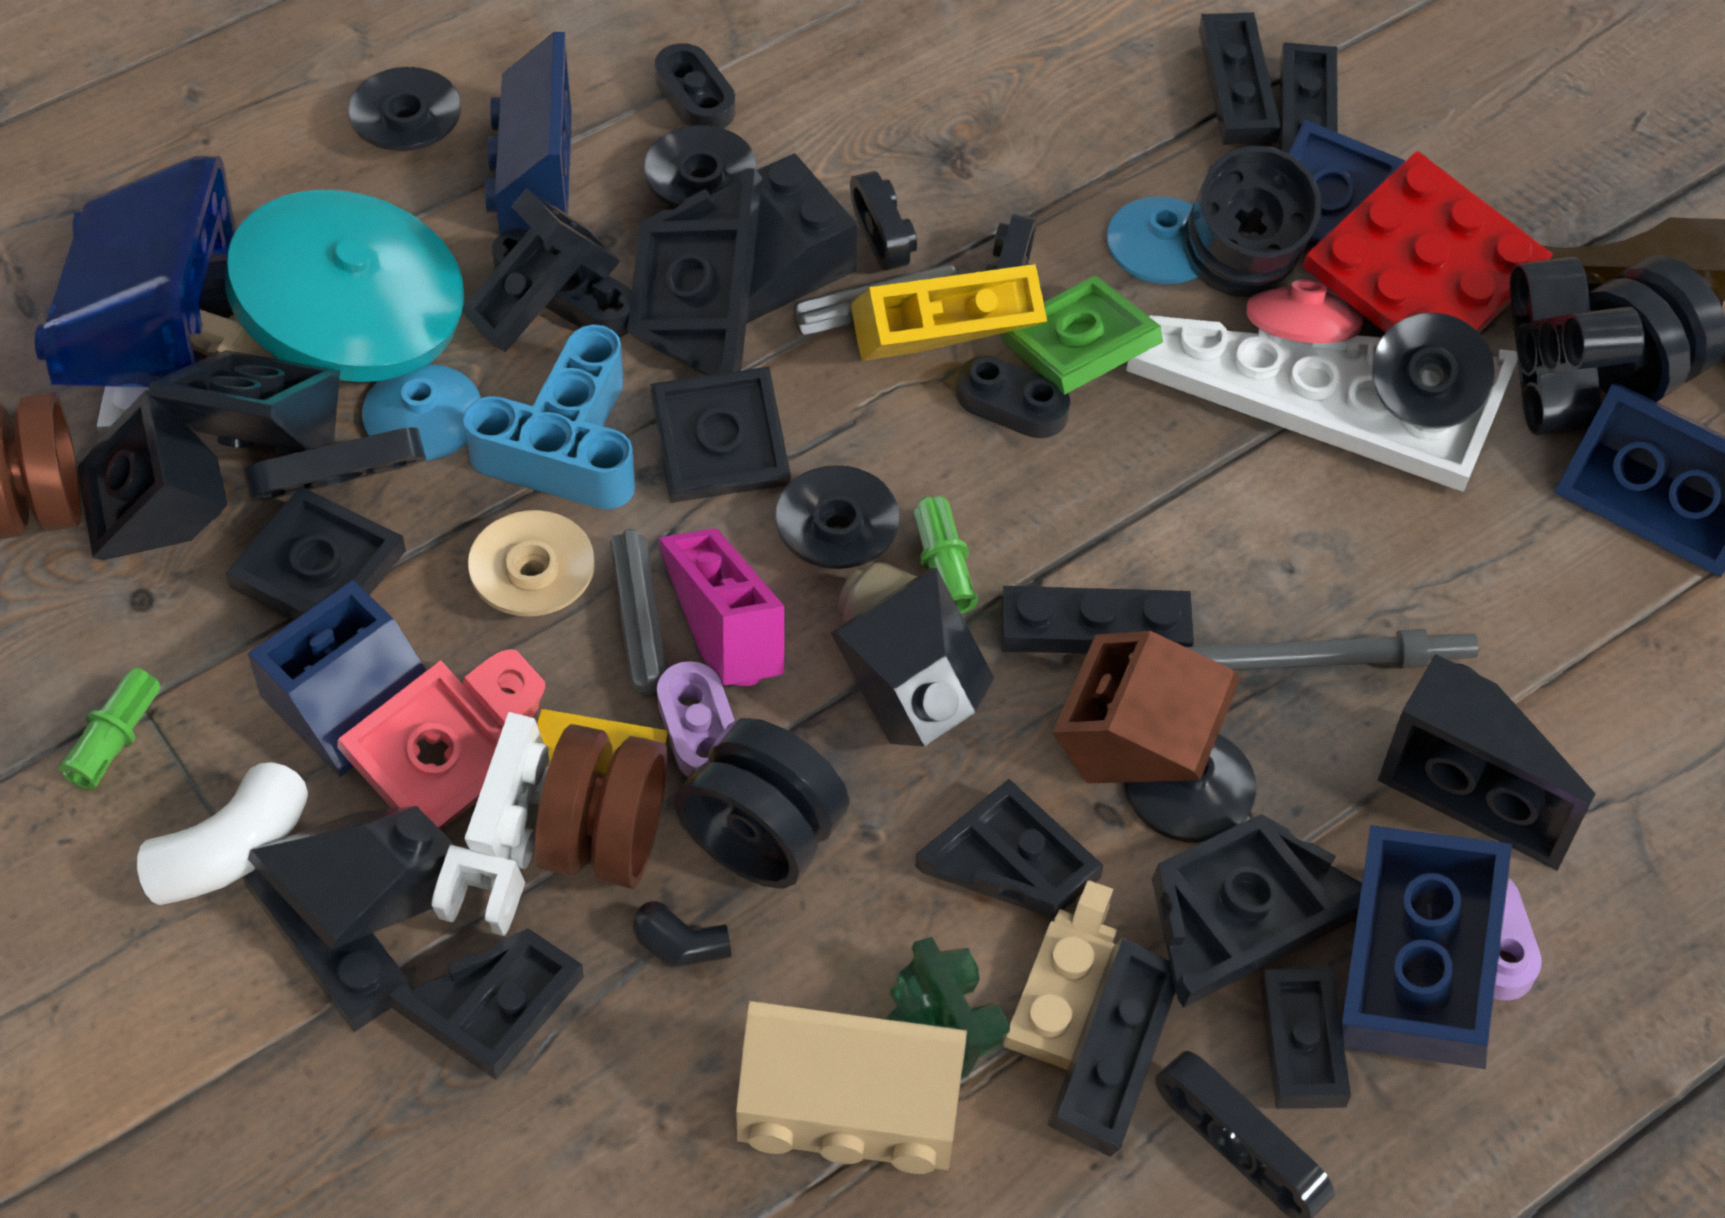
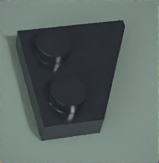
(1012, 854)

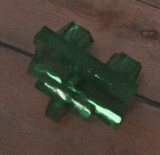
(933, 995)

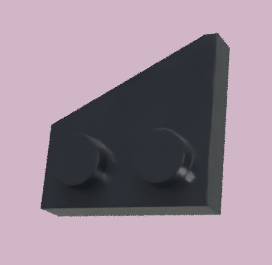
(492, 999)

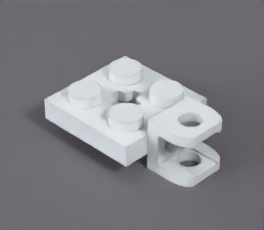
(499, 828)

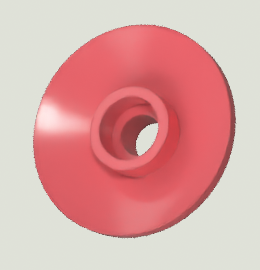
(1304, 313)

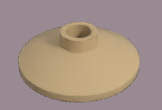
(529, 544)

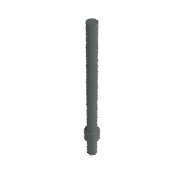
(1408, 649)

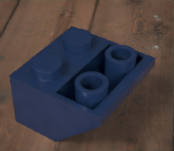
(334, 669)

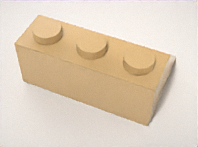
(849, 1087)

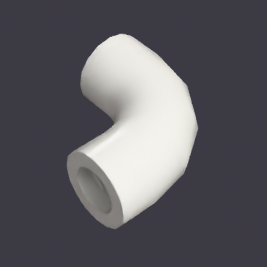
(219, 848)

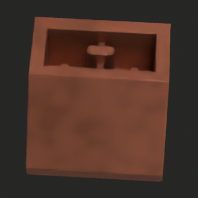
(1144, 710)

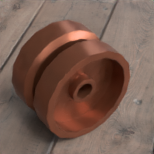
(37, 467)
(601, 806)

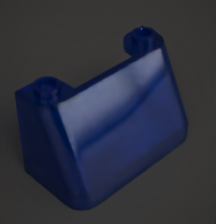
(137, 277)

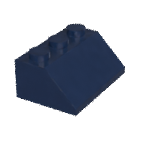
(533, 133)
(1653, 476)

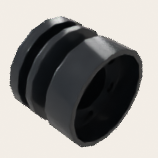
(1258, 194)

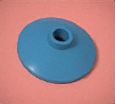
(1148, 240)
(424, 399)

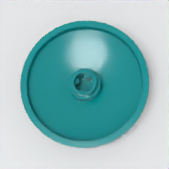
(344, 284)

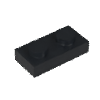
(1305, 1038)

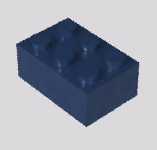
(1427, 946)

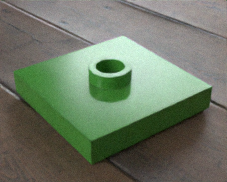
(1084, 335)

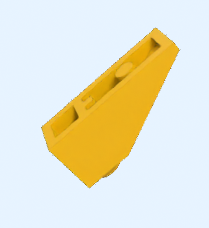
(946, 311)

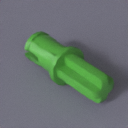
(945, 550)
(109, 730)

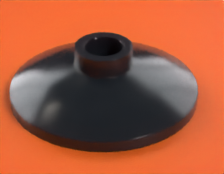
(404, 108)
(695, 161)
(1439, 345)
(842, 499)
(1201, 807)

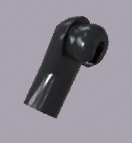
(674, 941)

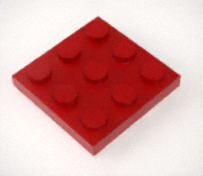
(1423, 249)

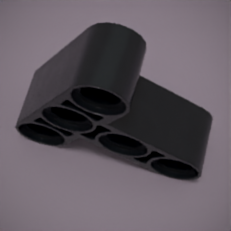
(1565, 343)

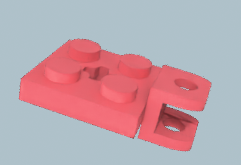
(444, 709)

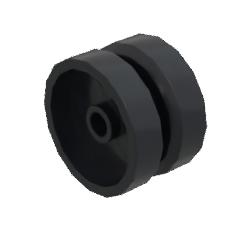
(1679, 324)
(762, 802)

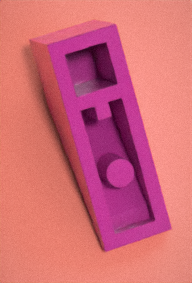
(726, 606)

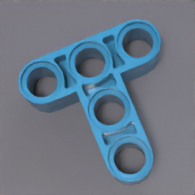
(562, 438)

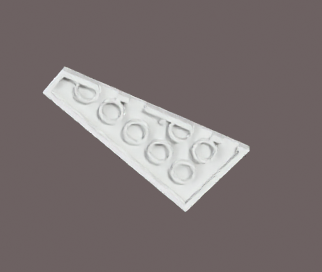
(1318, 393)

